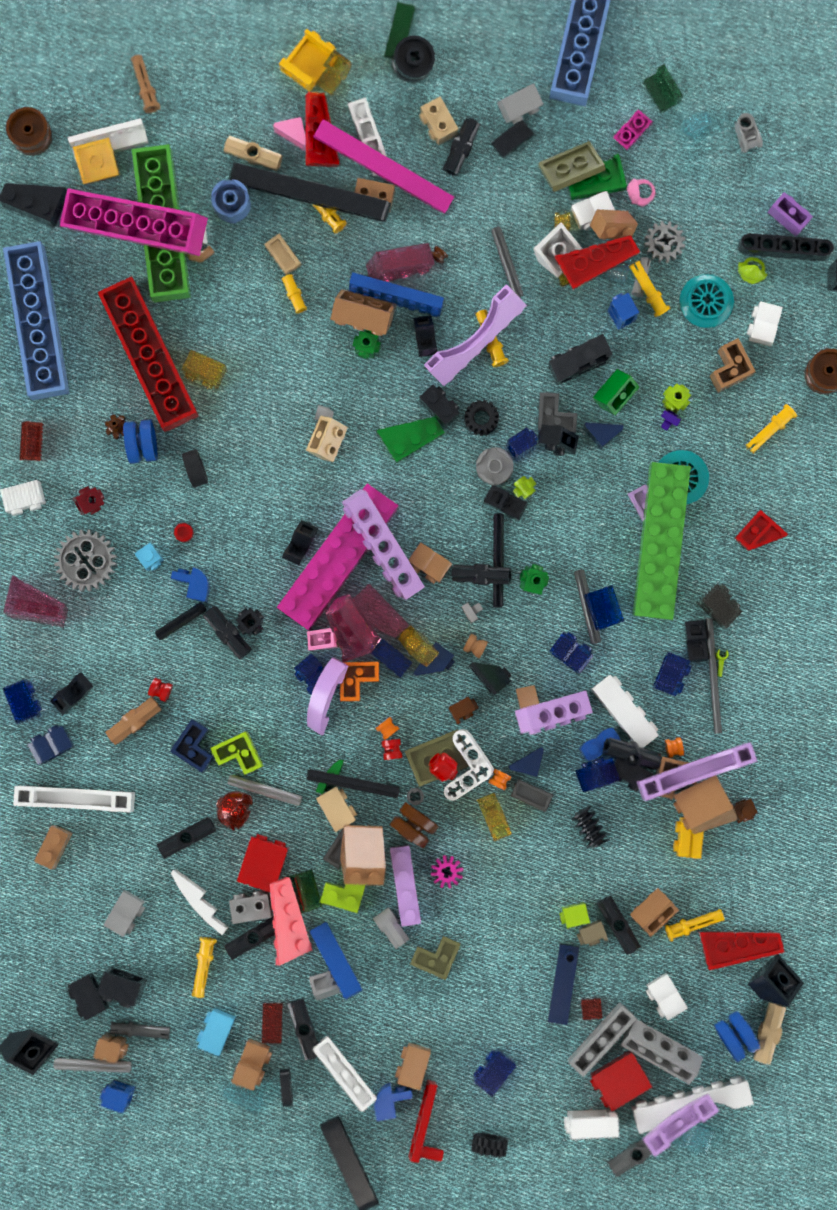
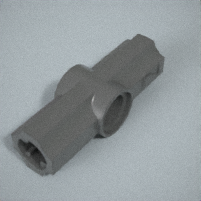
(625, 1161)

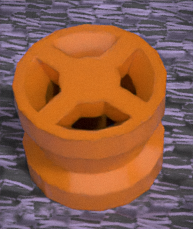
(387, 728)
(674, 747)
(499, 779)

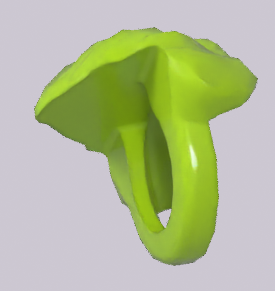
(752, 273)

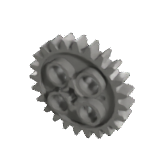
(72, 571)

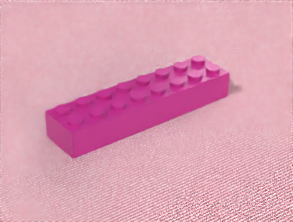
(134, 222)
(331, 565)

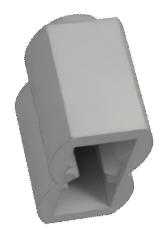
(124, 913)

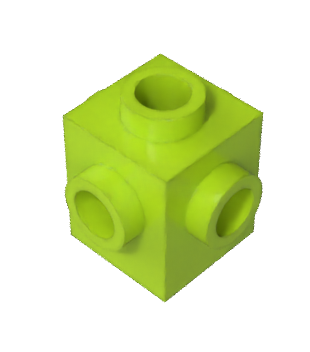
(674, 404)

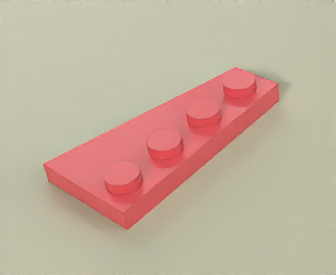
(288, 923)

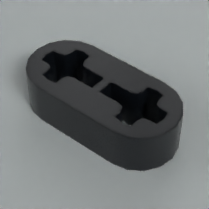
(286, 1087)

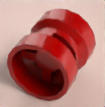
(160, 689)
(388, 745)

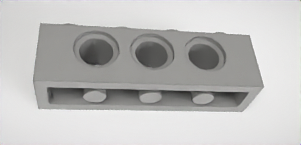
(601, 1039)
(662, 1051)

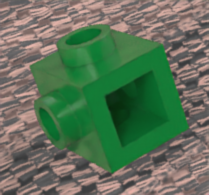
(366, 351)
(534, 579)

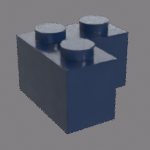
(189, 748)

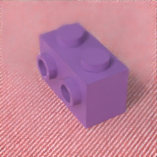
(790, 214)

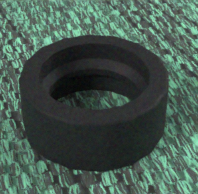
(195, 468)

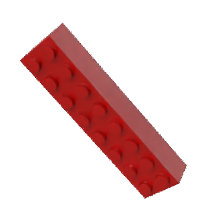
(148, 354)

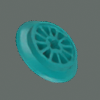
(709, 320)
(698, 465)

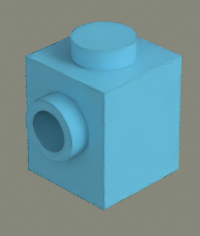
(149, 557)

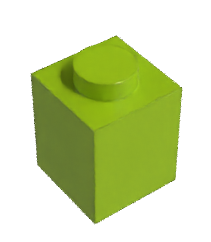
(574, 915)

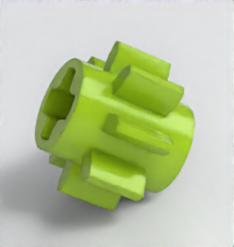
(524, 487)

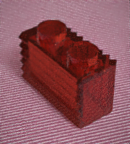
(31, 441)

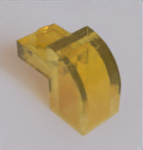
(336, 70)
(494, 816)

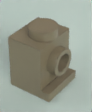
(591, 933)

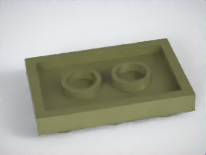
(571, 166)
(422, 754)

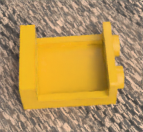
(307, 60)

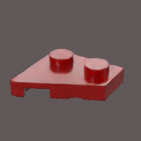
(759, 532)

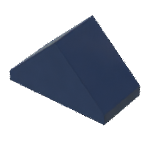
(602, 433)
(529, 764)

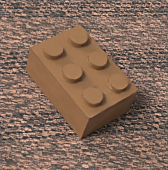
(363, 312)

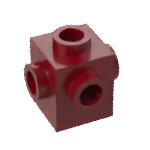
(82, 500)

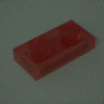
(272, 1022)

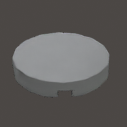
(494, 466)

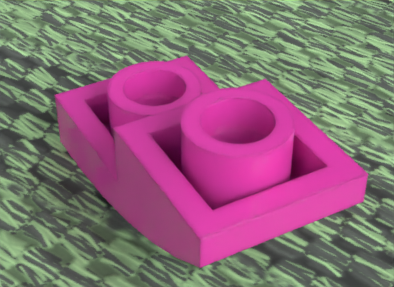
(632, 130)

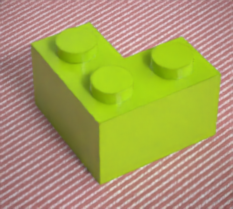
(240, 748)
(343, 897)

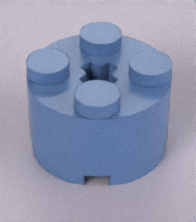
(232, 211)

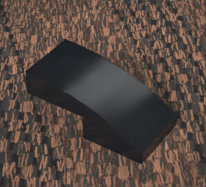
(512, 138)
(505, 502)
(696, 641)

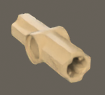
(242, 149)
(769, 1033)

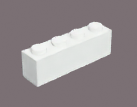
(624, 711)

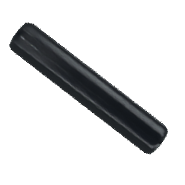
(180, 621)

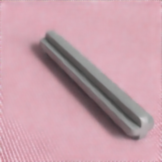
(264, 790)
(92, 1065)

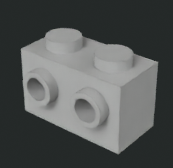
(520, 103)
(250, 907)

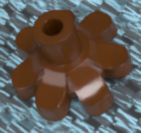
(115, 429)

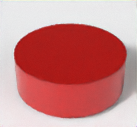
(183, 532)

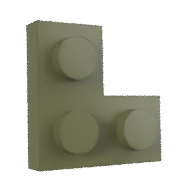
(439, 962)

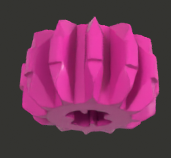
(453, 869)

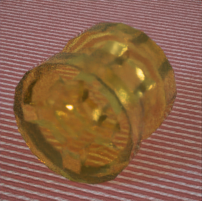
(562, 218)

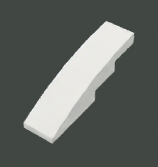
(365, 125)
(194, 895)

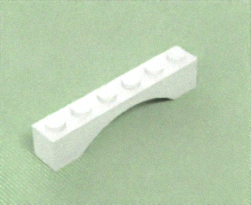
(74, 798)
(731, 1093)

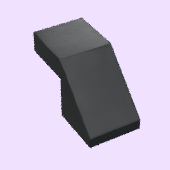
(425, 336)
(300, 542)
(72, 693)

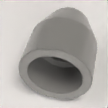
(323, 411)

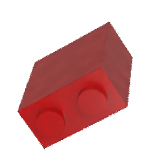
(262, 862)
(620, 1080)

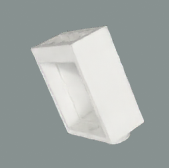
(591, 1124)

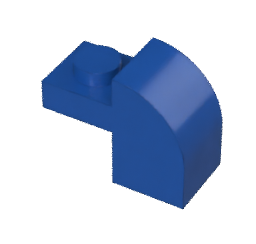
(198, 583)
(386, 1097)

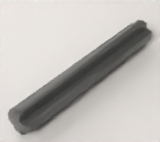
(506, 261)
(582, 586)

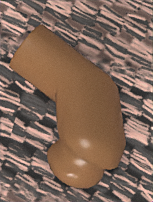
(204, 254)

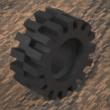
(481, 406)
(489, 1145)

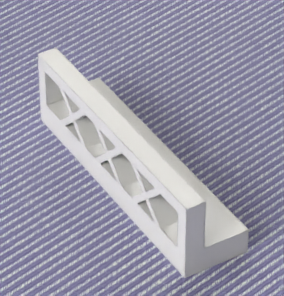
(122, 136)
(344, 1074)

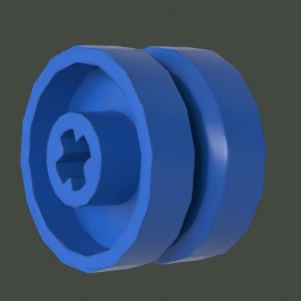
(140, 441)
(736, 1036)

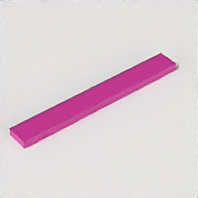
(383, 166)

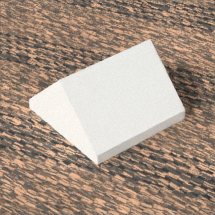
(555, 243)

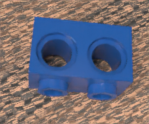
(623, 310)
(117, 1096)

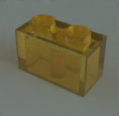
(203, 369)
(418, 645)

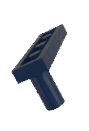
(563, 984)

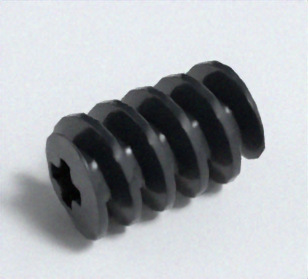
(589, 827)

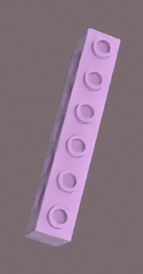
(411, 582)

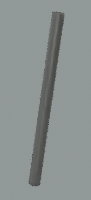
(713, 676)

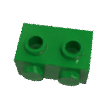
(616, 392)

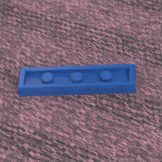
(336, 960)

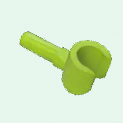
(721, 662)

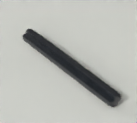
(498, 557)
(352, 783)

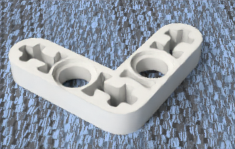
(475, 764)

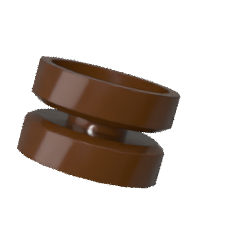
(29, 131)
(816, 372)
(414, 825)

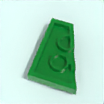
(609, 180)
(410, 437)

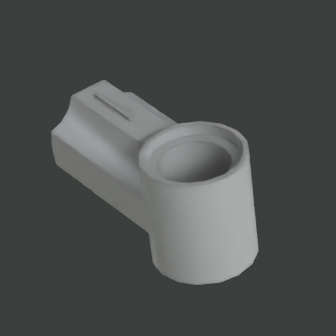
(388, 923)

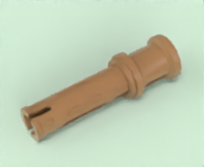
(147, 92)

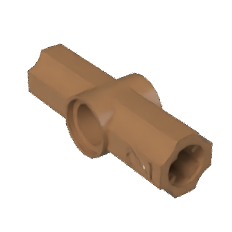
(133, 721)

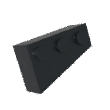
(34, 201)

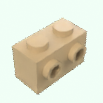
(438, 120)
(326, 438)
(336, 808)

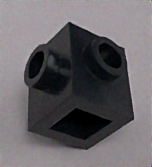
(244, 616)

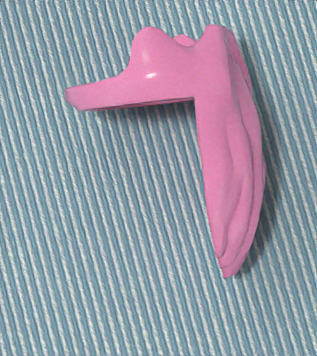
(634, 193)

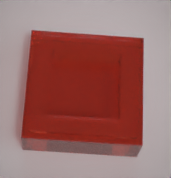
(591, 1008)

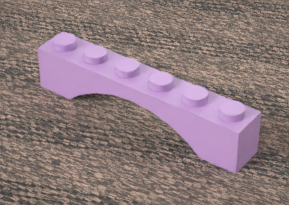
(449, 362)
(696, 771)

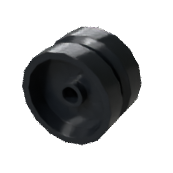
(416, 48)

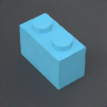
(216, 1031)

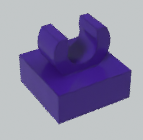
(670, 418)

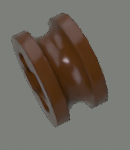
(439, 255)

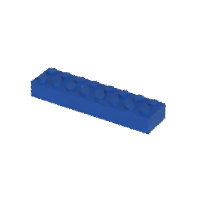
(397, 294)

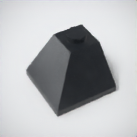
(491, 676)
(776, 982)
(27, 1050)

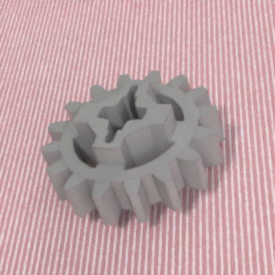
(672, 240)

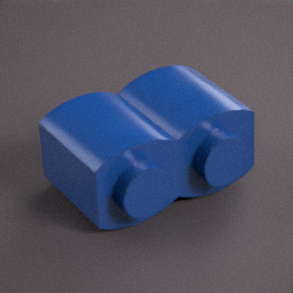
(593, 748)

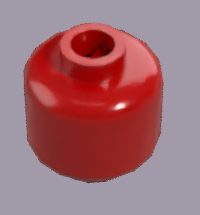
(443, 767)

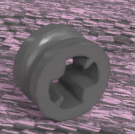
(416, 802)

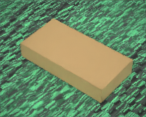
(282, 254)

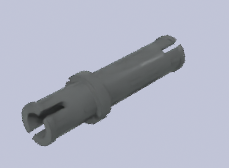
(131, 1029)

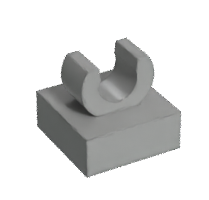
(471, 612)

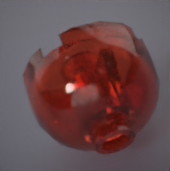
(233, 809)

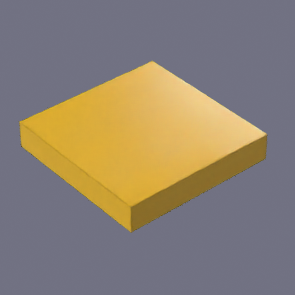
(96, 160)

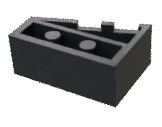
(580, 359)

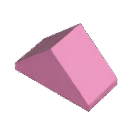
(292, 131)
(321, 639)

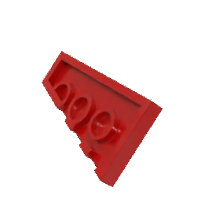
(317, 152)
(591, 262)
(732, 948)

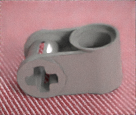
(748, 136)

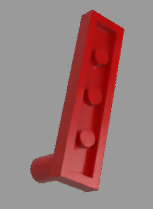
(417, 1149)

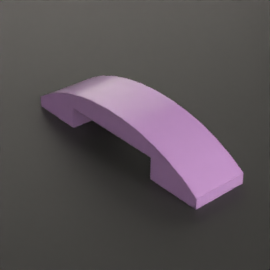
(323, 693)
(679, 1123)

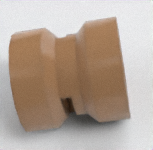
(474, 645)

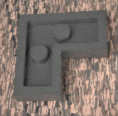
(549, 413)

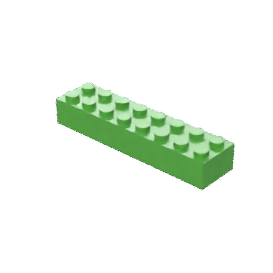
(158, 187)
(661, 540)

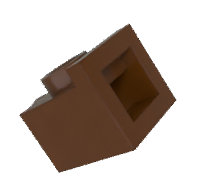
(463, 709)
(744, 810)

